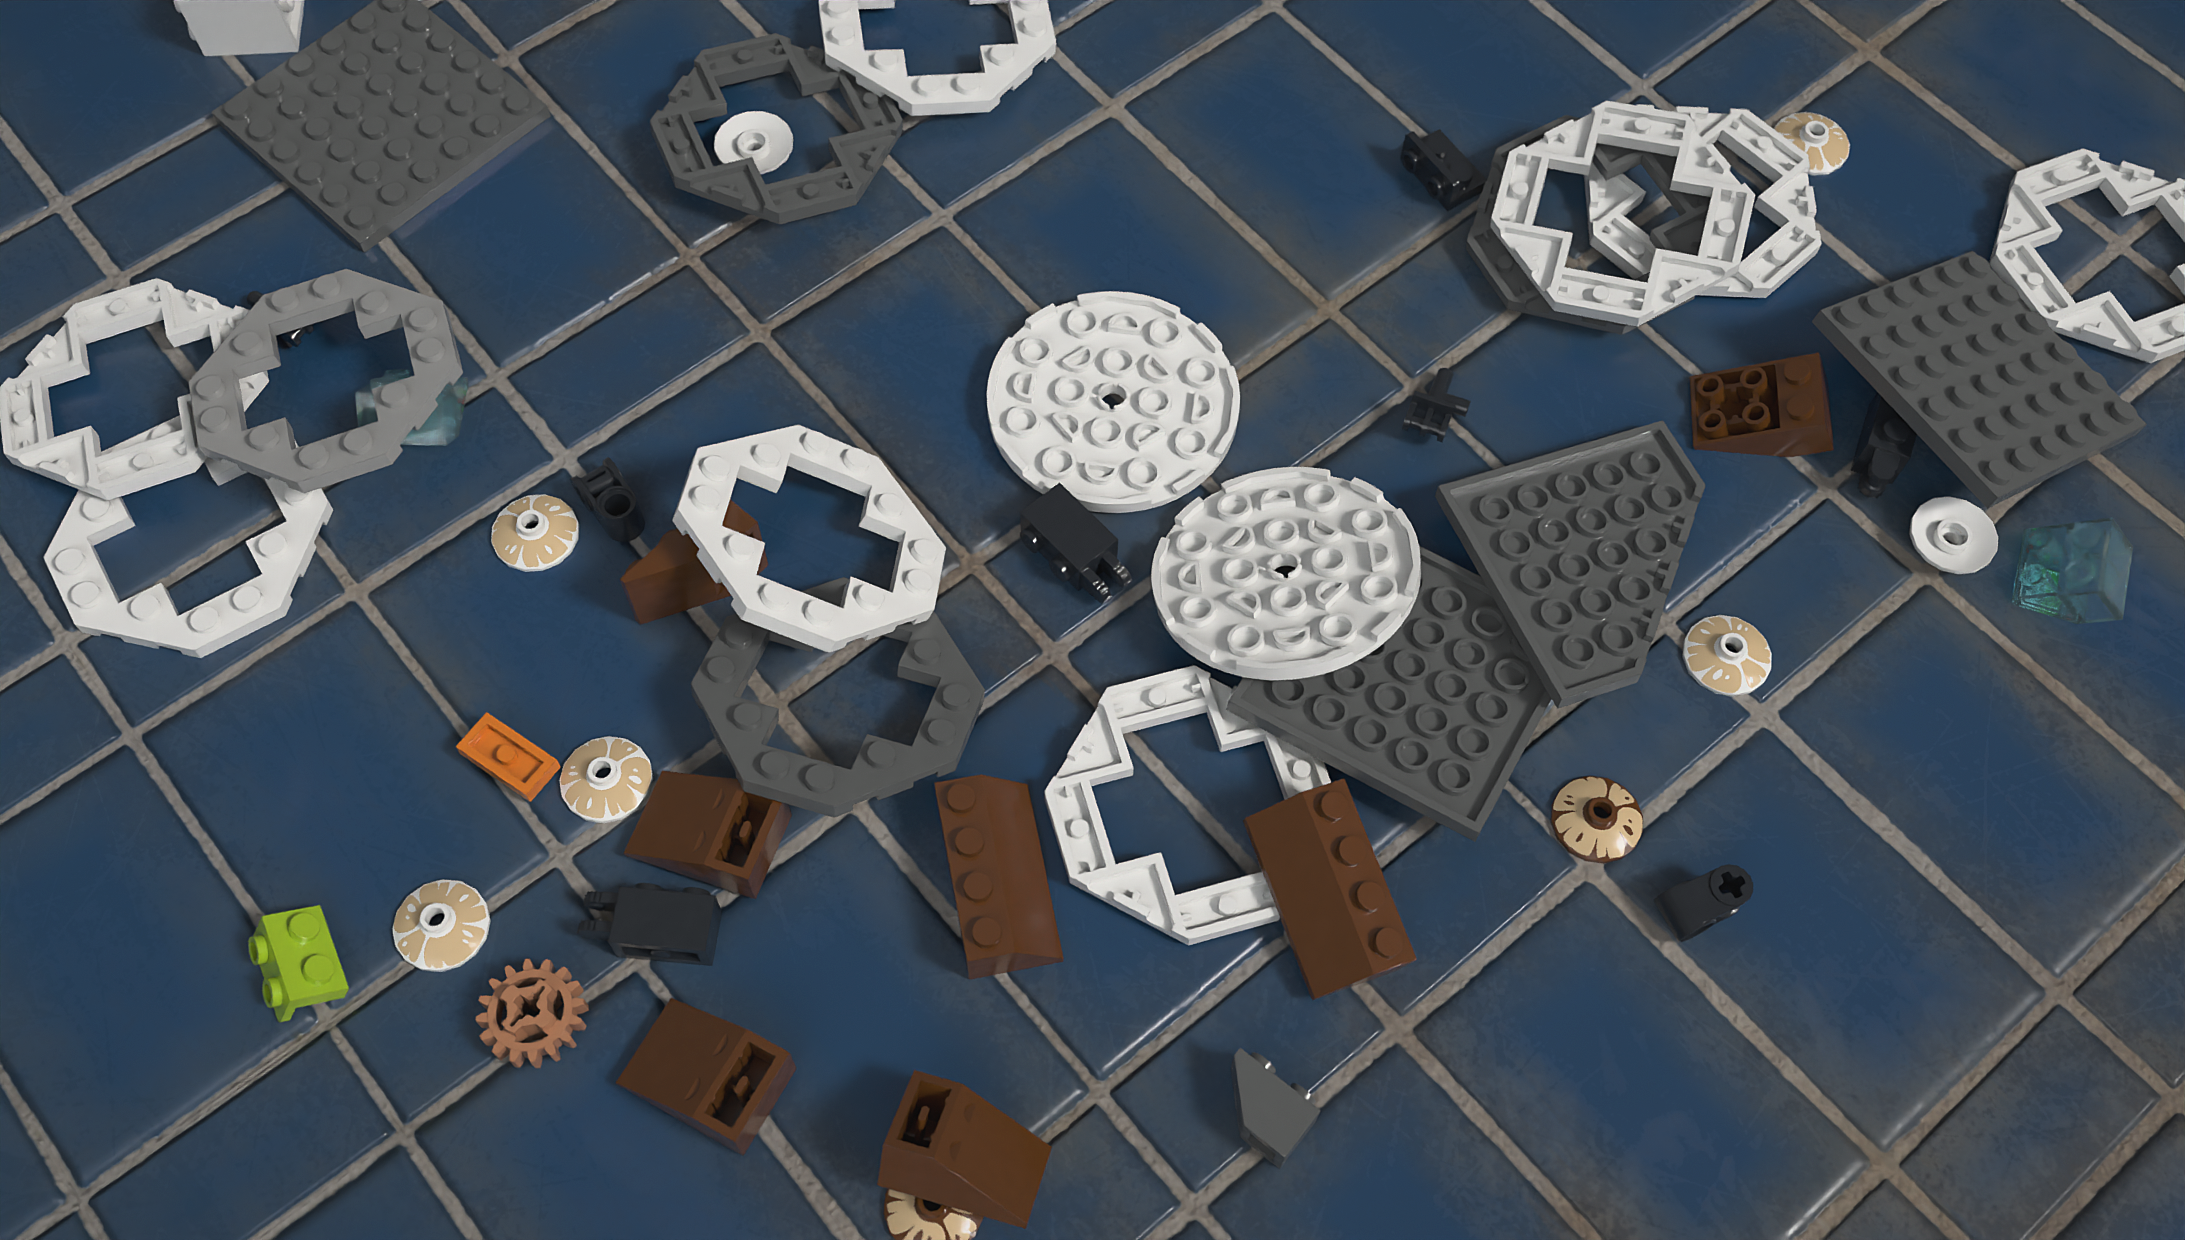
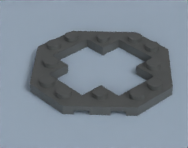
(740, 182)
(1513, 284)
(881, 764)

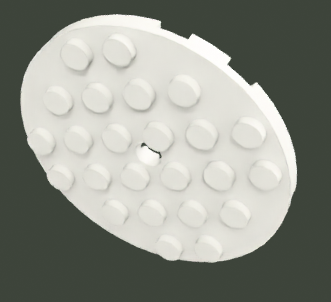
(1123, 459)
(1340, 603)

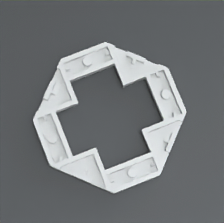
(886, 73)
(1786, 203)
(2029, 225)
(1673, 274)
(77, 455)
(735, 557)
(151, 615)
(1101, 756)

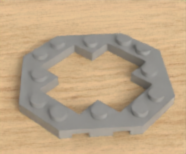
(253, 348)

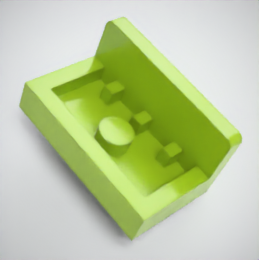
(296, 960)

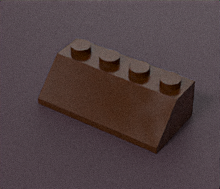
(997, 875)
(1329, 889)

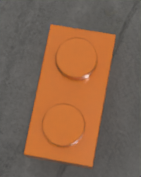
(508, 756)

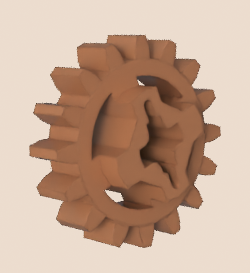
(519, 999)

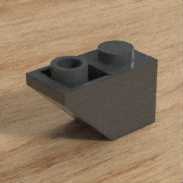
(1268, 1110)

